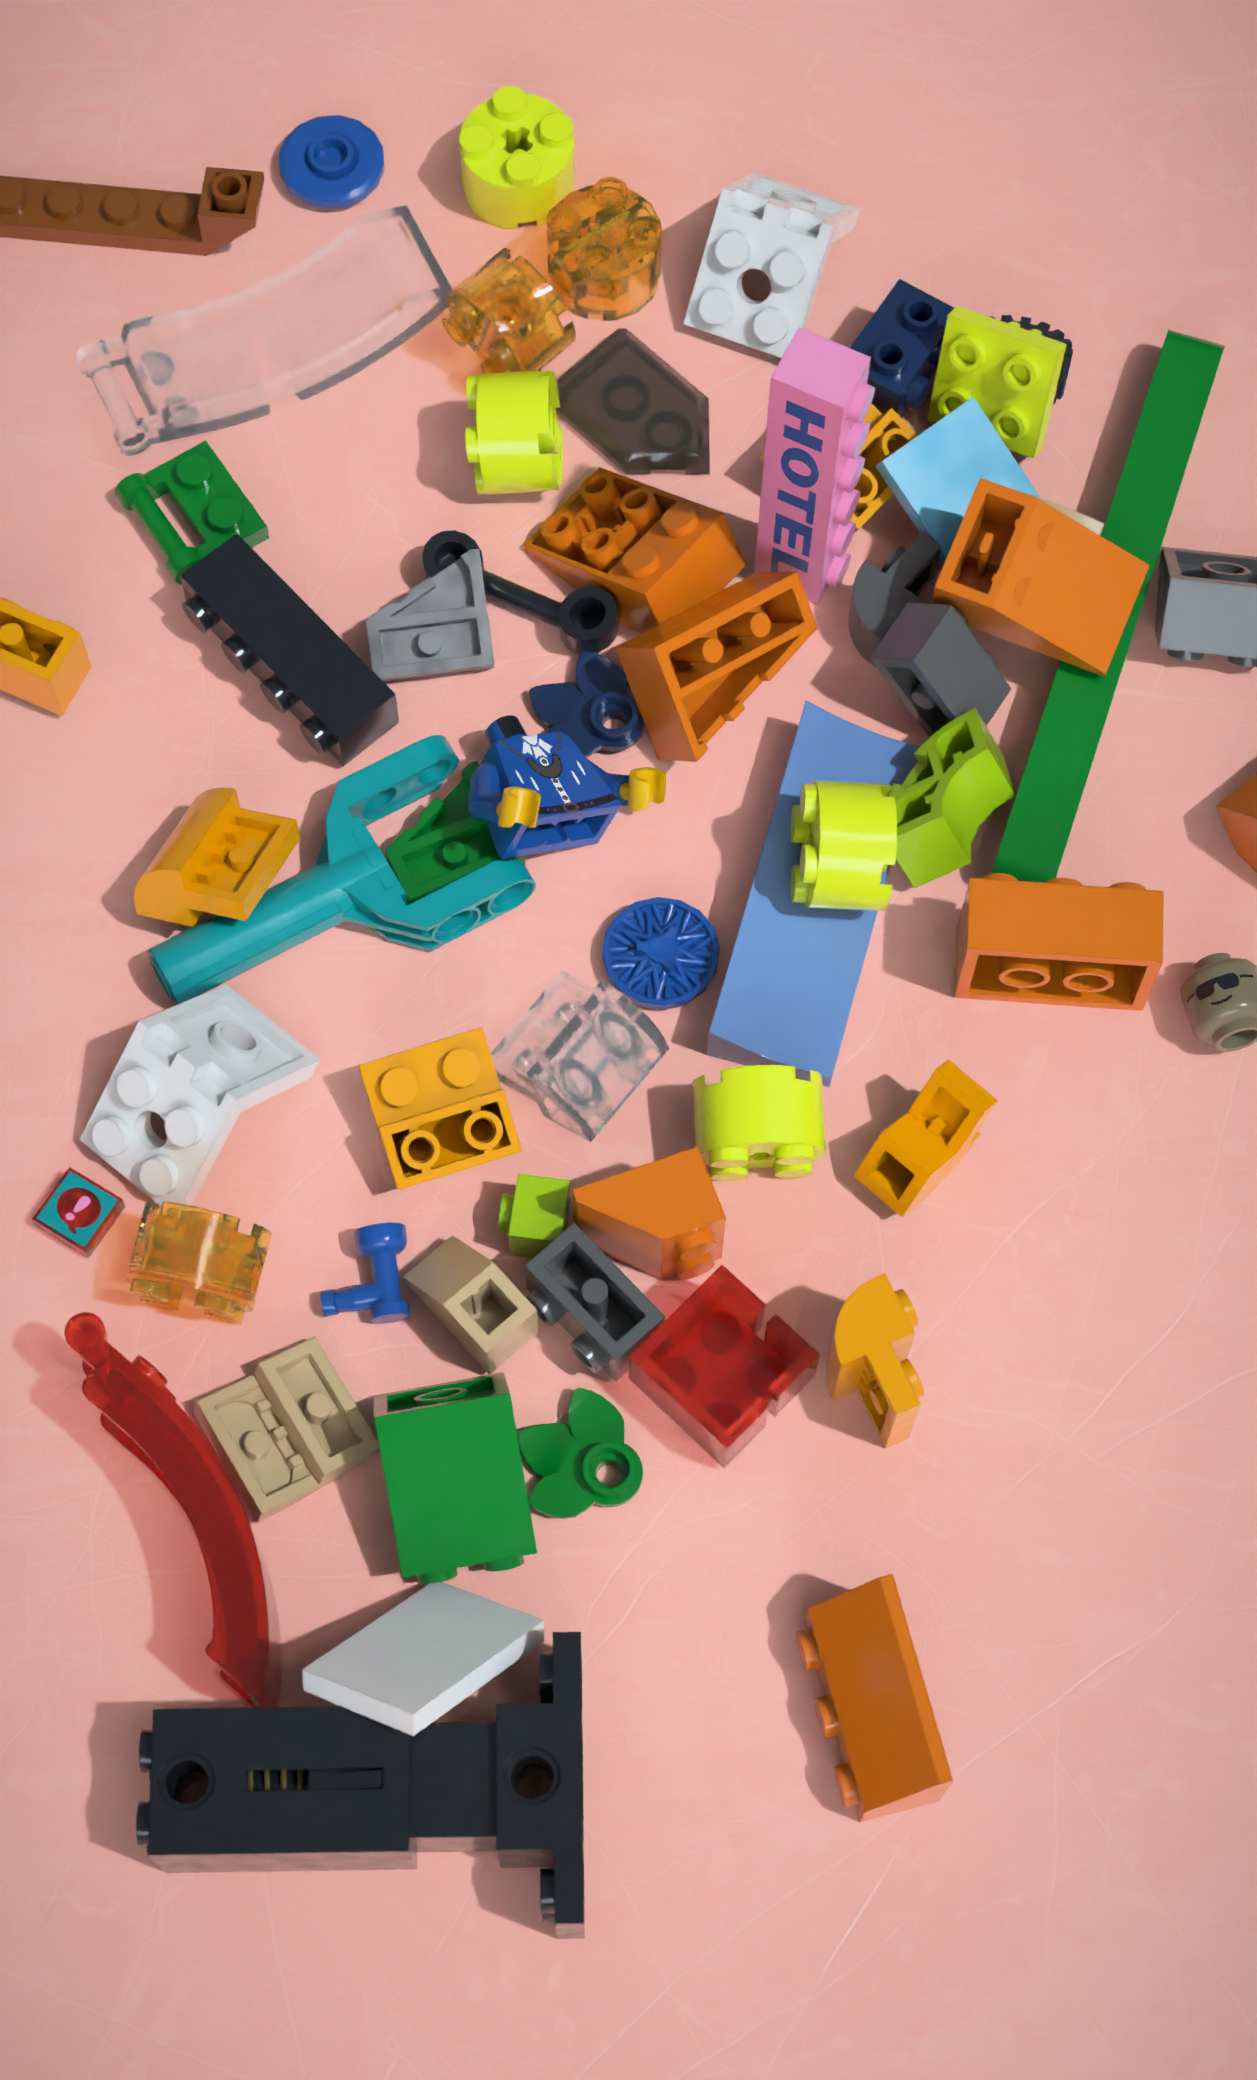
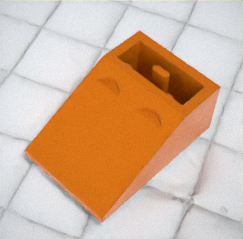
(639, 546)
(1039, 578)

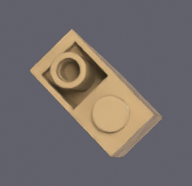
(474, 1302)

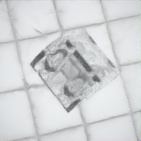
(579, 1053)

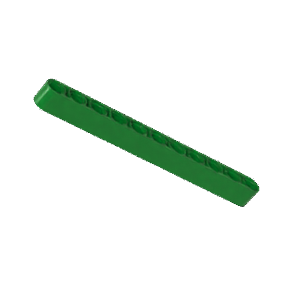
(1080, 698)

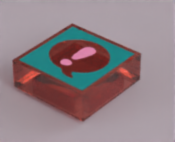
(79, 1212)

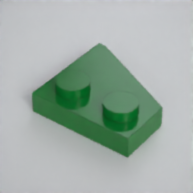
(442, 844)

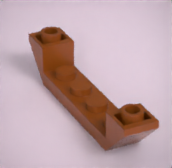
(133, 215)

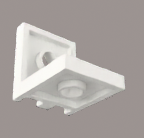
(770, 230)
(197, 1072)

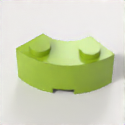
(948, 798)

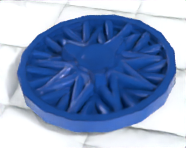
(331, 161)
(660, 953)

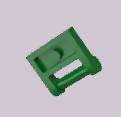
(204, 497)

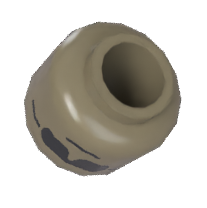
(1222, 1001)

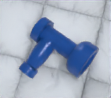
(382, 1296)

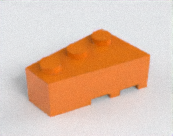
(711, 657)

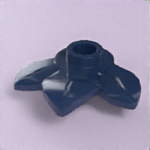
(588, 703)

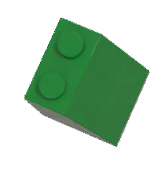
(454, 1477)

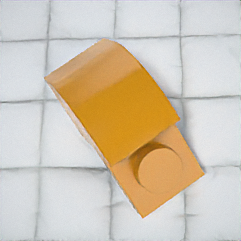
(926, 1141)

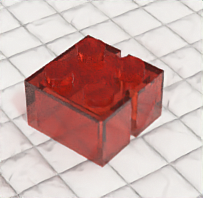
(716, 1372)

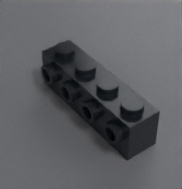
(288, 650)

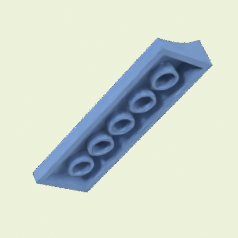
(791, 963)

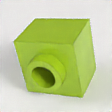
(534, 1213)

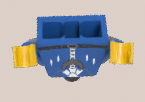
(547, 795)

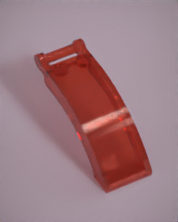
(164, 1438)

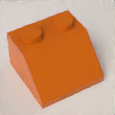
(656, 1216)

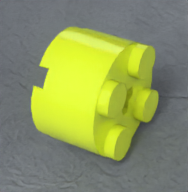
(516, 158)
(515, 432)
(846, 845)
(759, 1121)

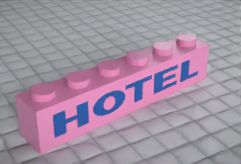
(813, 461)

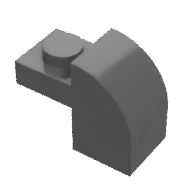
(883, 593)

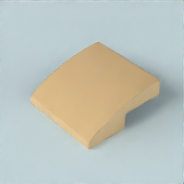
(286, 1429)

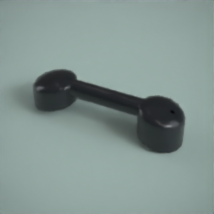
(585, 616)

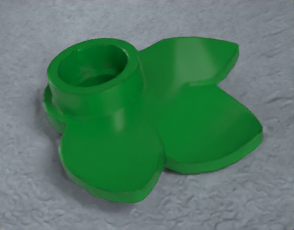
(573, 1454)

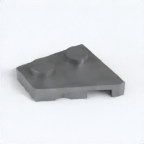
(434, 626)

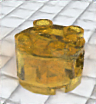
(604, 250)
(508, 316)
(197, 1259)

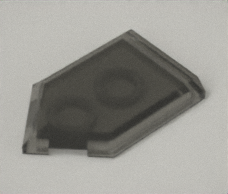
(636, 408)

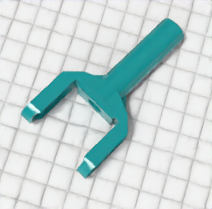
(348, 885)

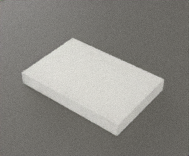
(423, 1657)

